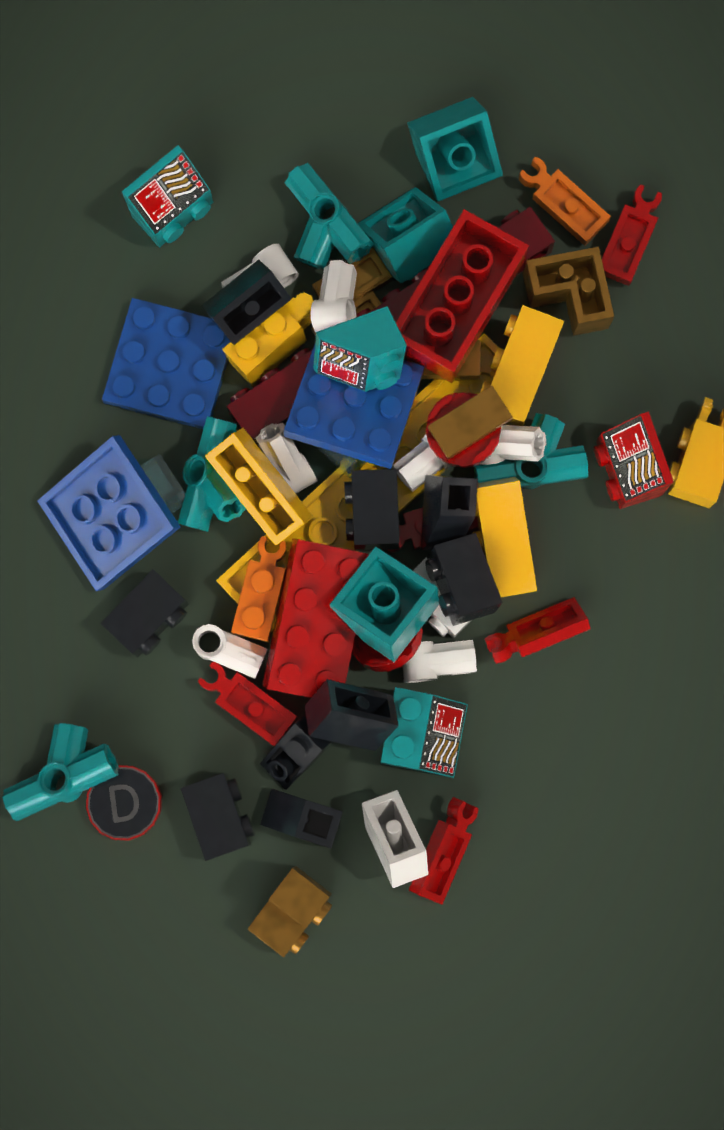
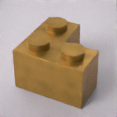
(572, 278)
(290, 912)

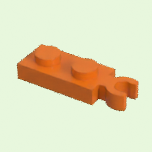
(565, 202)
(260, 594)

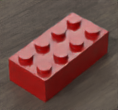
(459, 294)
(308, 636)

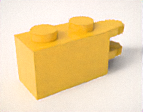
(271, 340)
(701, 463)

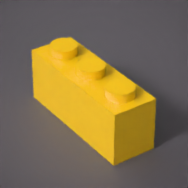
(523, 360)
(258, 486)
(505, 536)

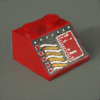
(633, 461)

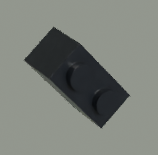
(246, 301)
(374, 509)
(463, 579)
(146, 614)
(351, 715)
(217, 816)

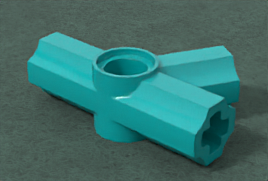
(320, 233)
(554, 466)
(206, 489)
(65, 758)

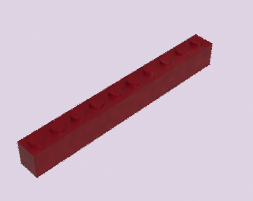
(274, 397)

